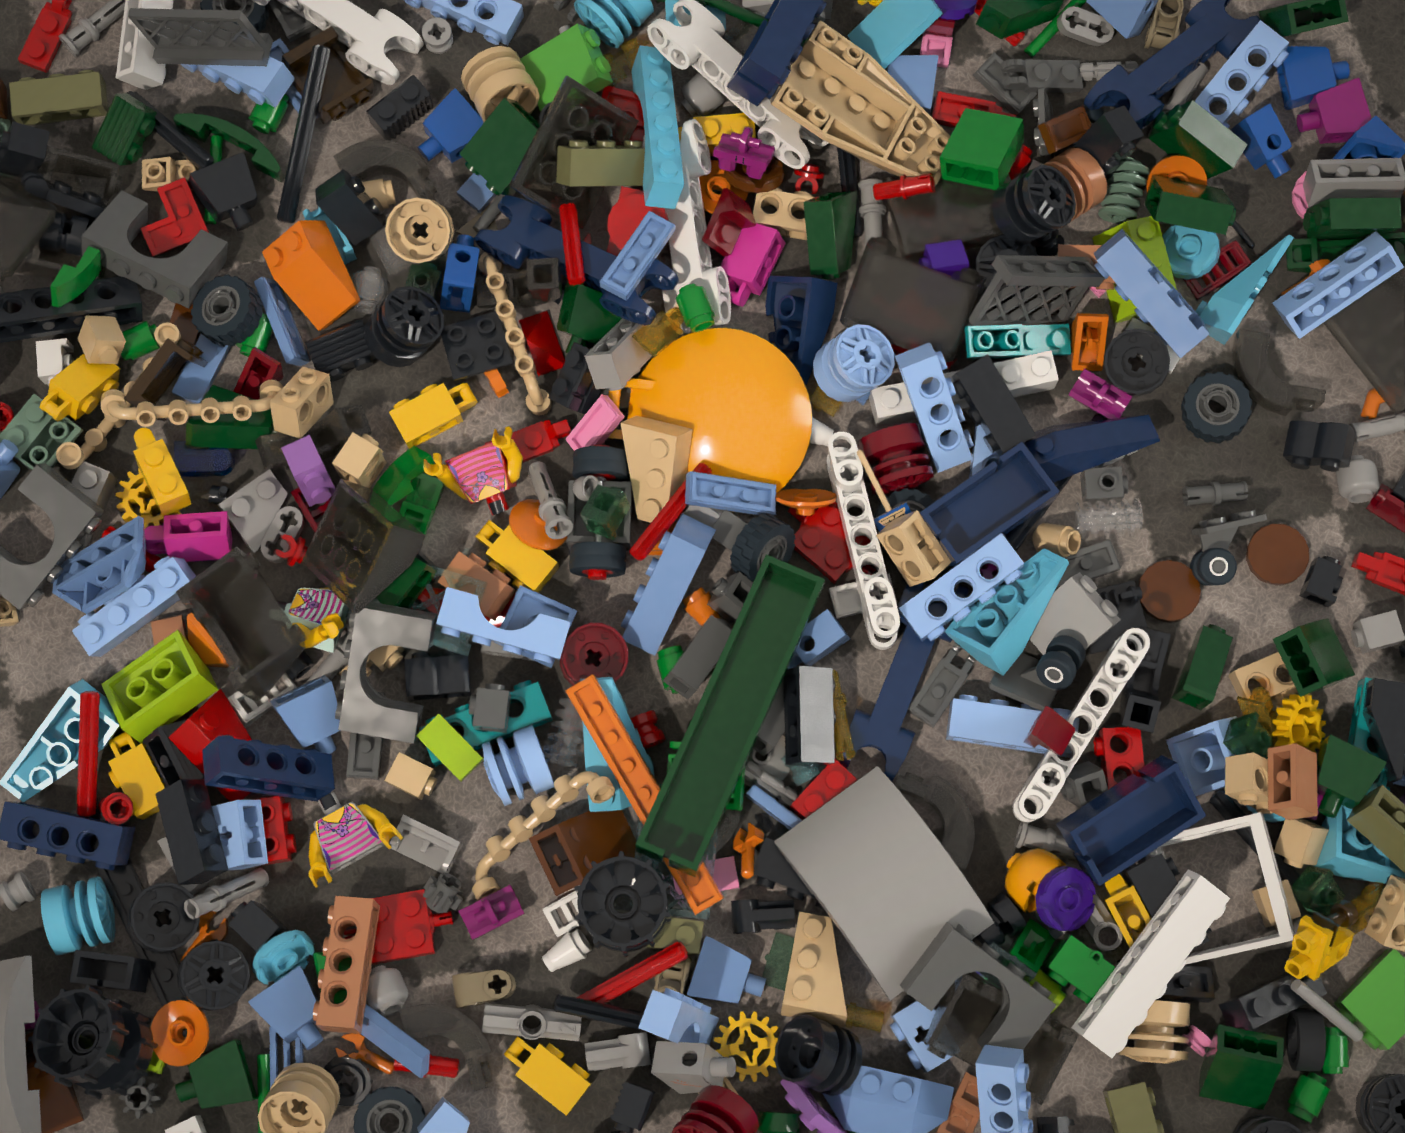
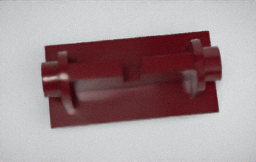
(1388, 507)

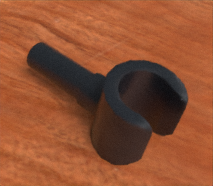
(218, 494)

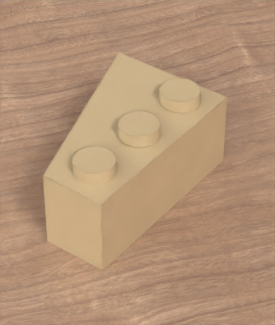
(656, 462)
(814, 973)

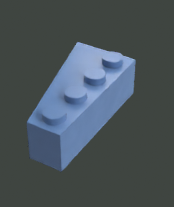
(1151, 293)
(667, 583)

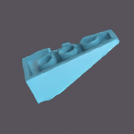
(1233, 300)
(1003, 625)
(56, 744)
(594, 759)
(1352, 854)

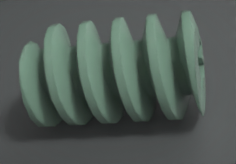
(1121, 191)

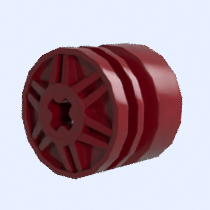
(893, 452)
(594, 639)
(718, 1111)

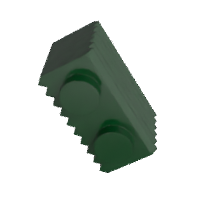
(124, 130)

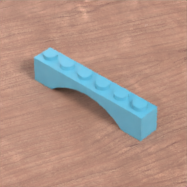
(662, 161)

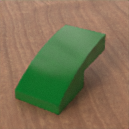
(73, 281)
(395, 481)
(423, 501)

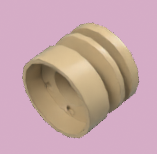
(495, 76)
(401, 230)
(1156, 1036)
(300, 1101)

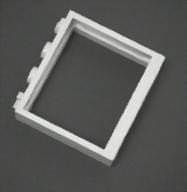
(1270, 873)

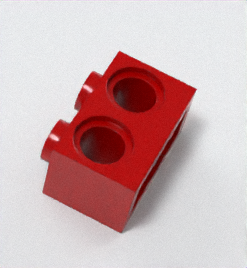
(1129, 760)

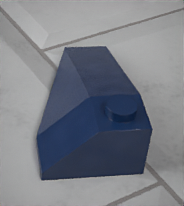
(801, 317)
(1083, 445)

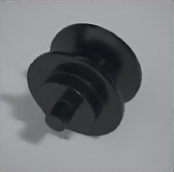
(1048, 244)

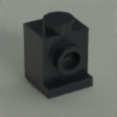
(1322, 581)

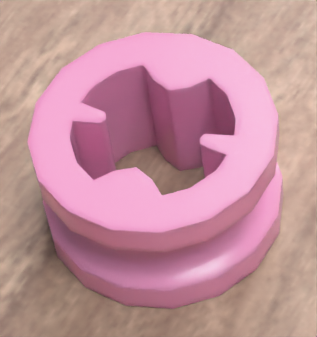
(1197, 1040)

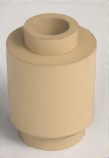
(381, 190)
(1057, 538)

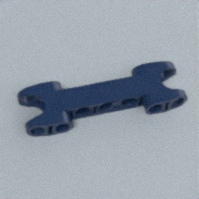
(1209, 32)
(532, 238)
(883, 726)

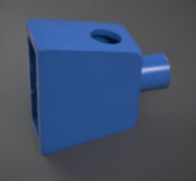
(1308, 73)
(450, 127)
(1264, 140)
(459, 275)

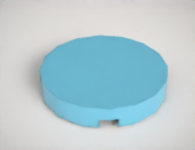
(1191, 251)
(282, 955)

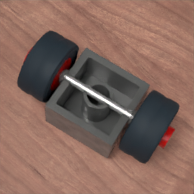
(591, 553)

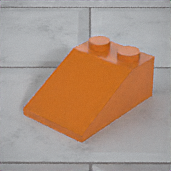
(312, 272)

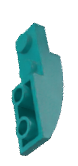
(1016, 340)

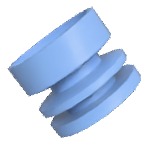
(853, 363)
(517, 765)

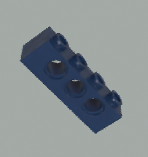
(268, 768)
(113, 839)

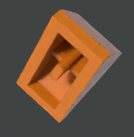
(1088, 341)

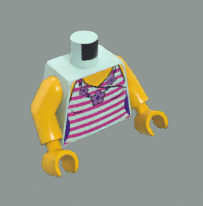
(318, 615)

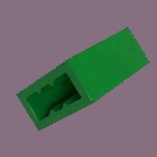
(982, 149)

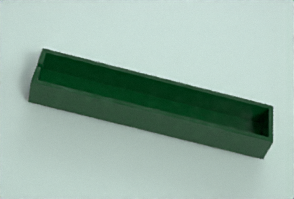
(730, 716)

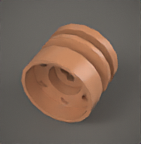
(1084, 177)

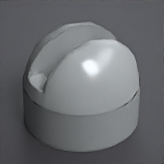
(584, 491)

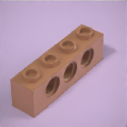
(349, 1014)

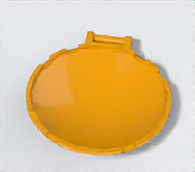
(736, 396)

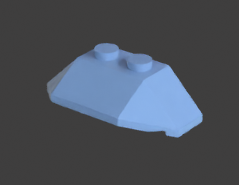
(104, 568)
(891, 1103)

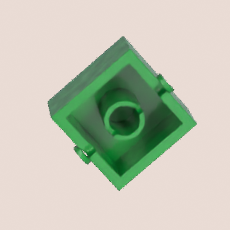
(1079, 966)

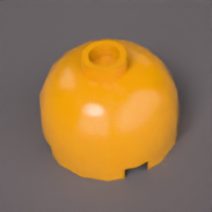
(1025, 875)

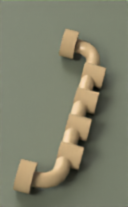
(537, 399)
(114, 405)
(72, 455)
(598, 788)

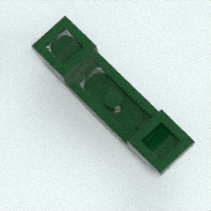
(202, 125)
(1306, 251)

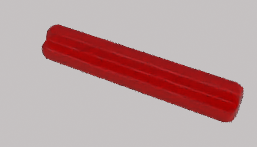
(572, 244)

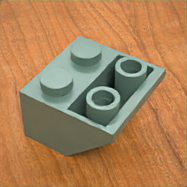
(38, 434)

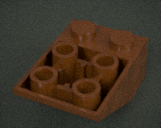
(574, 843)
(57, 1102)

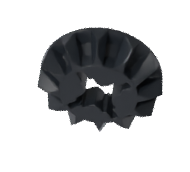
(360, 1085)

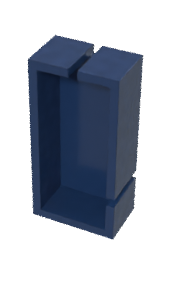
(774, 48)
(990, 503)
(1131, 819)

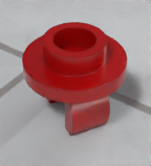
(809, 173)
(295, 551)

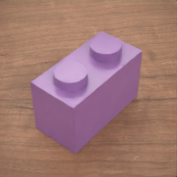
(309, 470)

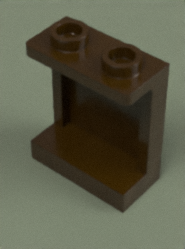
(342, 82)
(162, 371)

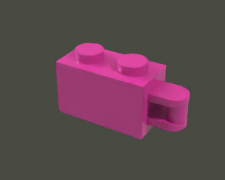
(752, 261)
(191, 536)

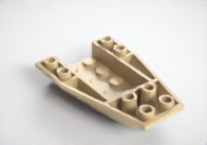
(859, 107)

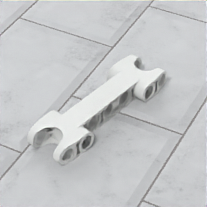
(365, 35)
(703, 47)
(688, 252)
(875, 590)
(1125, 663)

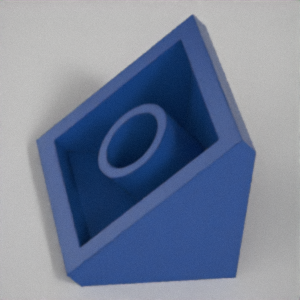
(1373, 141)

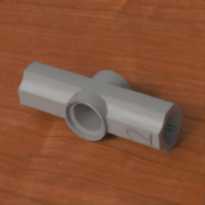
(509, 1021)

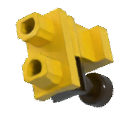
(1321, 941)

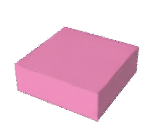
(937, 45)

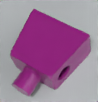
(1336, 113)

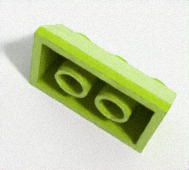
(1149, 239)
(159, 687)

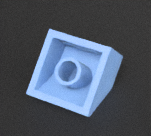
(1202, 755)

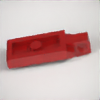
(43, 39)
(950, 107)
(539, 438)
(1382, 570)

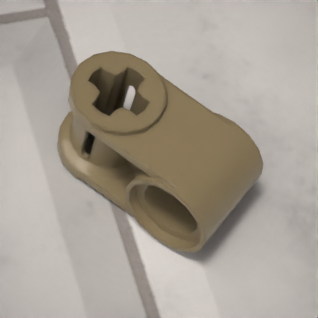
(1164, 26)
(673, 979)
(477, 988)

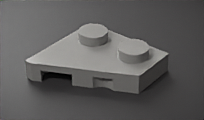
(254, 508)

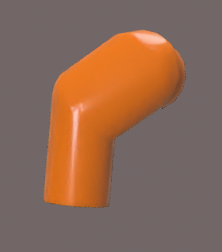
(1371, 404)

